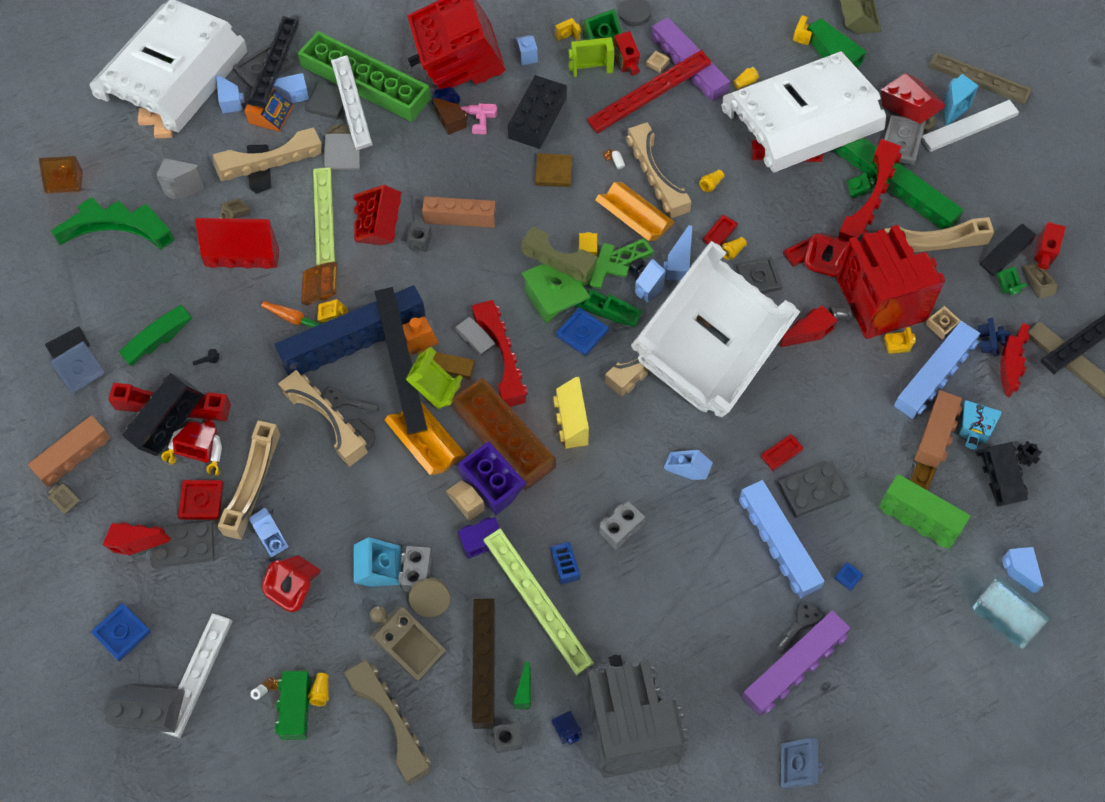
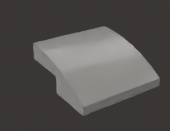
(341, 153)

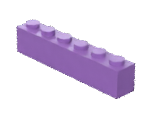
(680, 47)
(795, 663)

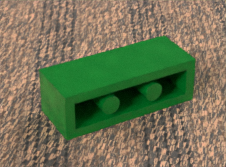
(293, 705)

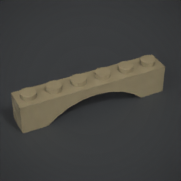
(409, 758)

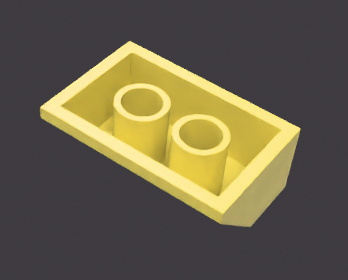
(571, 414)

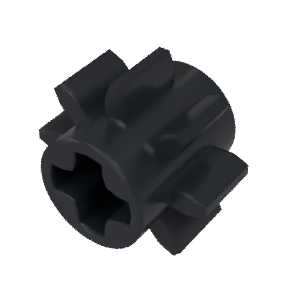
(1028, 453)

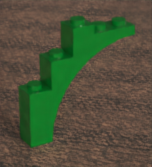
(115, 217)

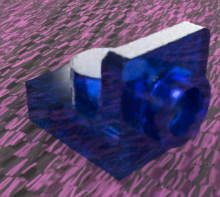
(447, 94)
(567, 728)

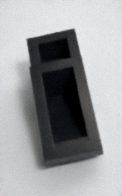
(1008, 249)

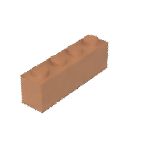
(459, 212)
(938, 429)
(69, 451)

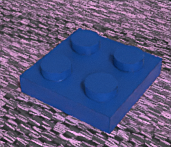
(582, 332)
(120, 632)

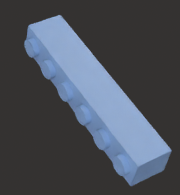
(937, 369)
(781, 539)

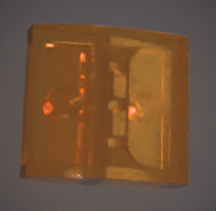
(319, 283)

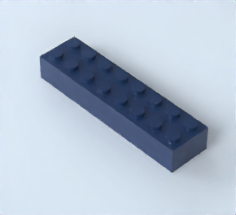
(344, 334)

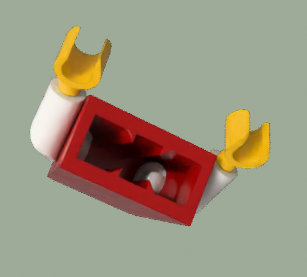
(196, 442)

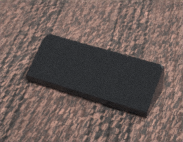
(259, 180)

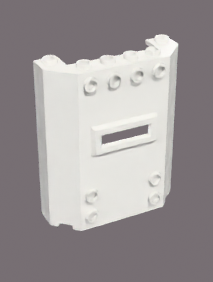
(175, 91)
(837, 112)
(695, 360)

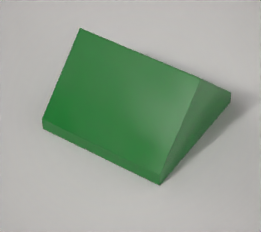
(602, 26)

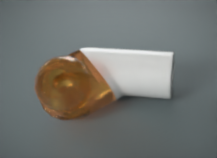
(615, 156)
(264, 688)

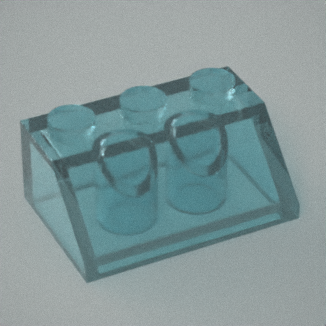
(1010, 613)

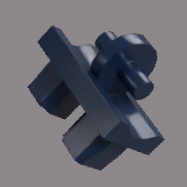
(991, 345)

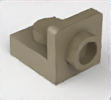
(234, 209)
(62, 498)

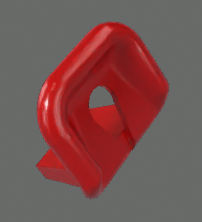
(815, 249)
(301, 573)

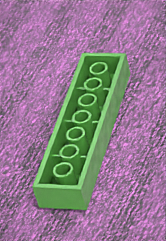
(373, 78)

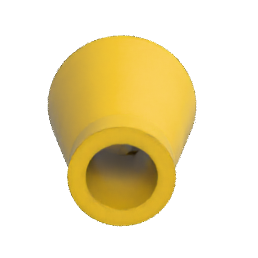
(746, 78)
(710, 181)
(733, 248)
(320, 691)

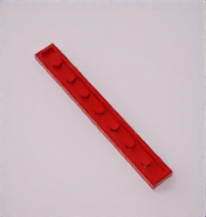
(649, 91)

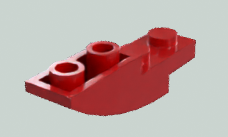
(1012, 361)

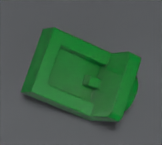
(861, 185)
(1010, 281)

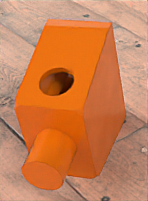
(419, 335)

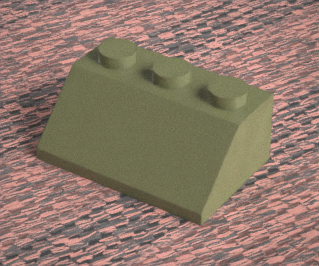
(860, 16)

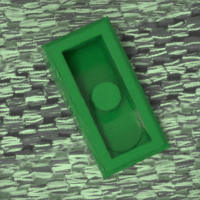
(523, 694)

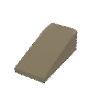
(1040, 280)

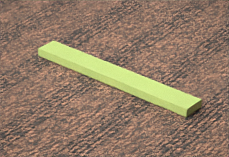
(324, 216)
(538, 602)

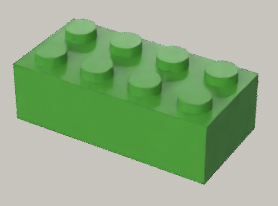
(924, 511)

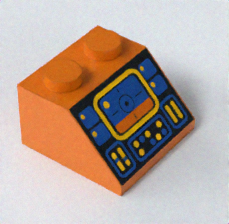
(273, 115)

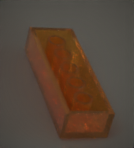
(497, 423)

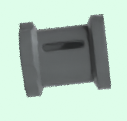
(842, 312)

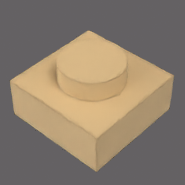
(657, 61)

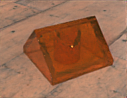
(61, 174)

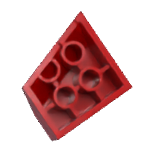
(911, 99)
(376, 215)

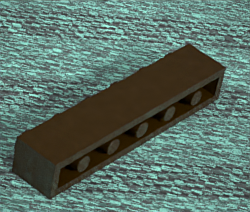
(483, 664)

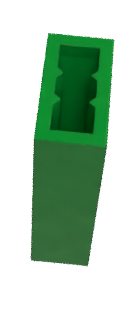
(830, 41)

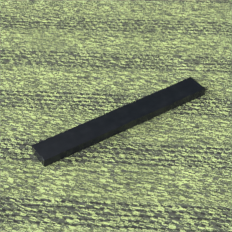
(273, 62)
(400, 360)

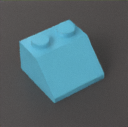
(958, 98)
(376, 563)

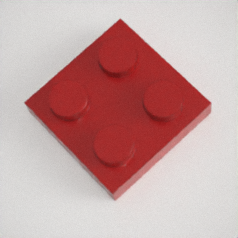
(200, 500)

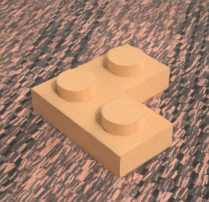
(151, 118)

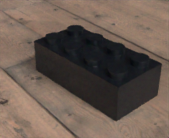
(537, 111)
(163, 414)

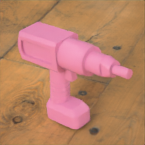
(482, 112)

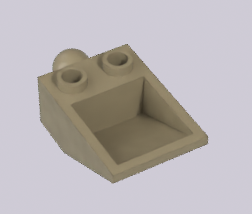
(410, 643)

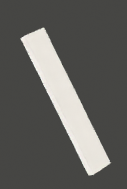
(351, 103)
(969, 125)
(200, 667)

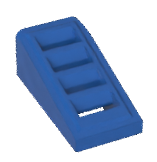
(570, 576)

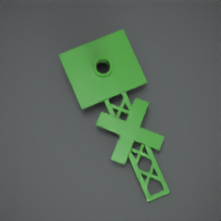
(553, 298)

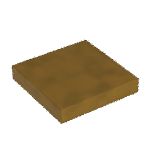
(553, 170)

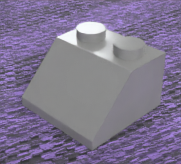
(180, 179)

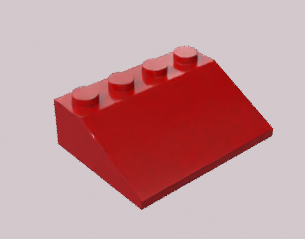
(237, 243)

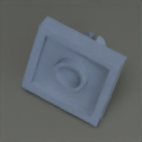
(77, 367)
(800, 763)

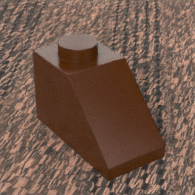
(450, 115)

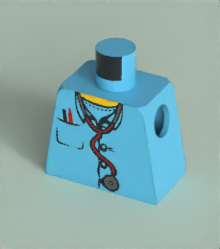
(977, 423)

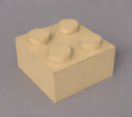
(943, 322)

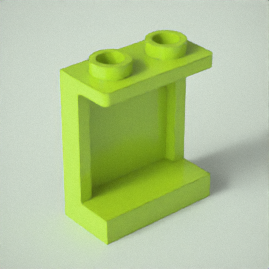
(591, 54)
(432, 380)

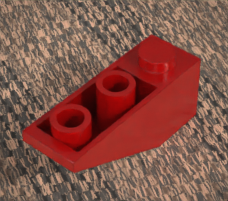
(813, 327)
(133, 539)

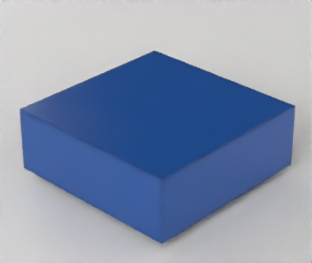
(848, 576)

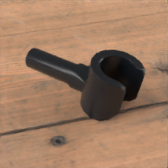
(212, 357)

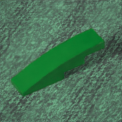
(610, 308)
(153, 335)

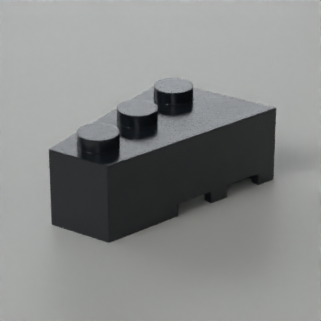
(1004, 473)

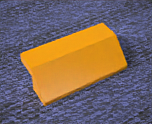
(635, 211)
(433, 447)

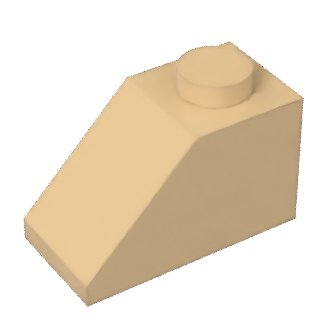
(466, 499)

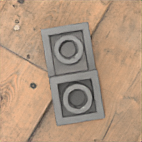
(475, 335)

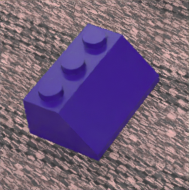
(491, 477)

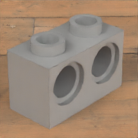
(625, 528)
(419, 569)

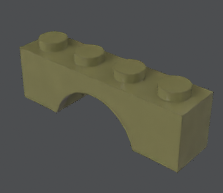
(578, 264)

